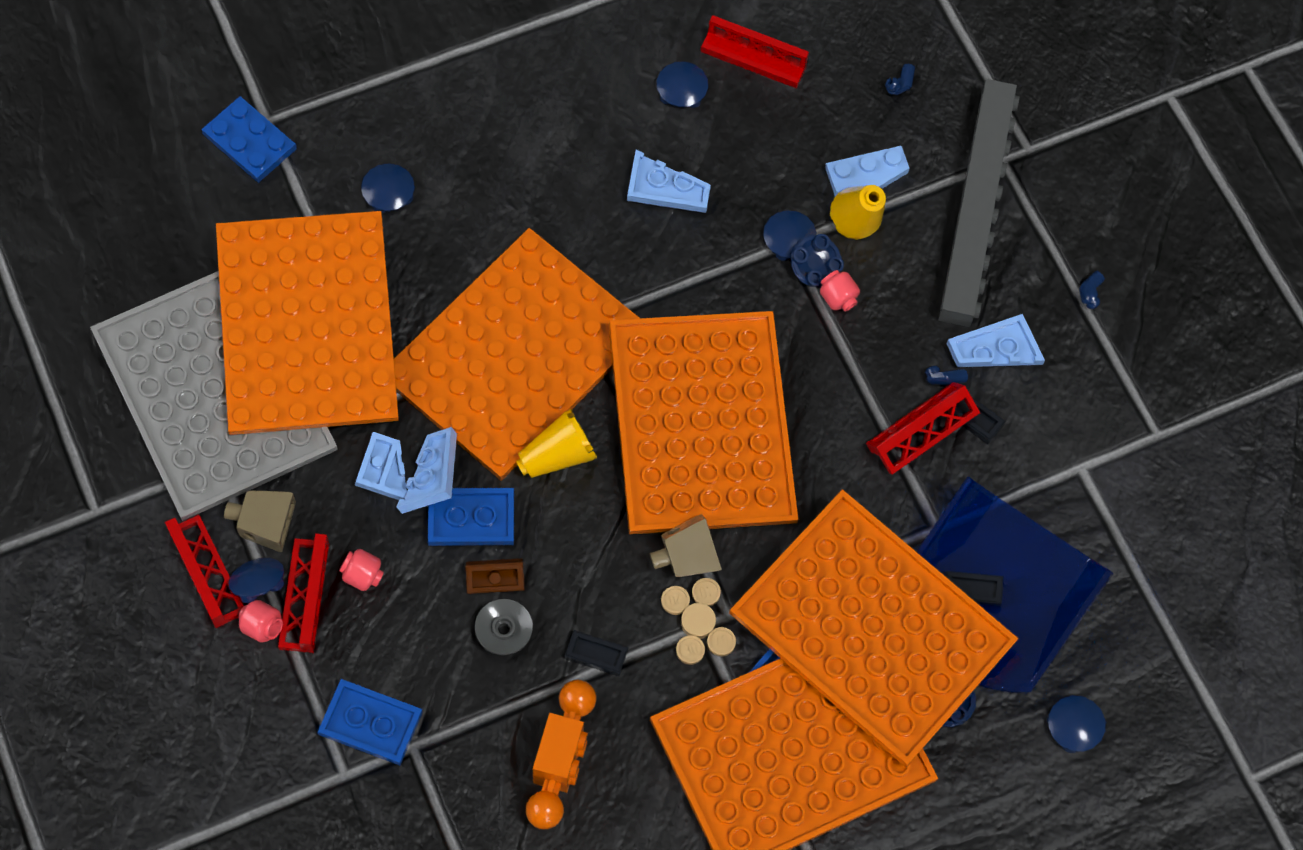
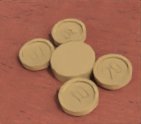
(698, 621)

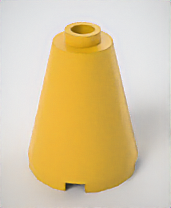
(858, 211)
(556, 448)

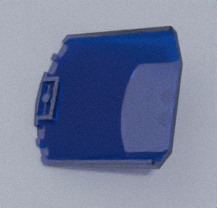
(1044, 580)

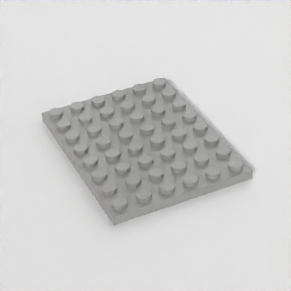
(173, 381)

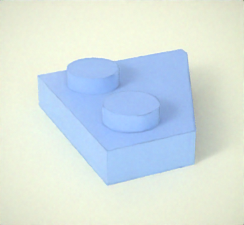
(383, 467)

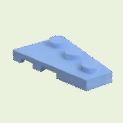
(873, 168)
(662, 186)
(997, 344)
(434, 472)

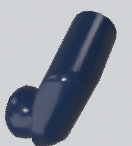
(903, 83)
(1088, 290)
(936, 377)

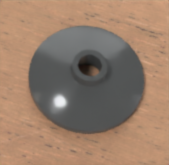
(499, 614)

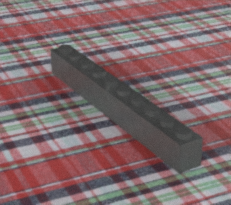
(978, 202)

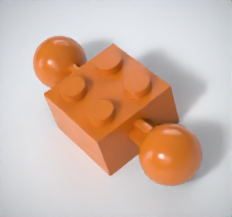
(558, 753)

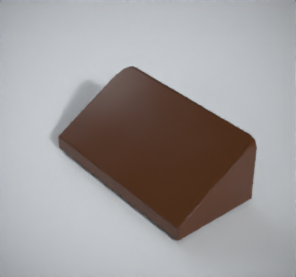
(494, 576)

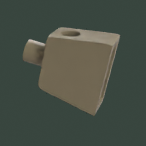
(263, 517)
(688, 549)

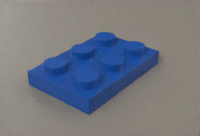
(249, 139)
(473, 518)
(370, 722)

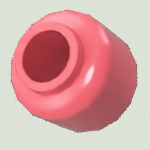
(839, 291)
(361, 570)
(260, 621)

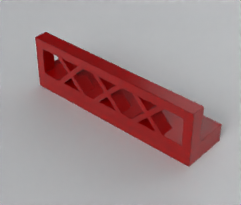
(755, 54)
(916, 420)
(194, 569)
(312, 592)

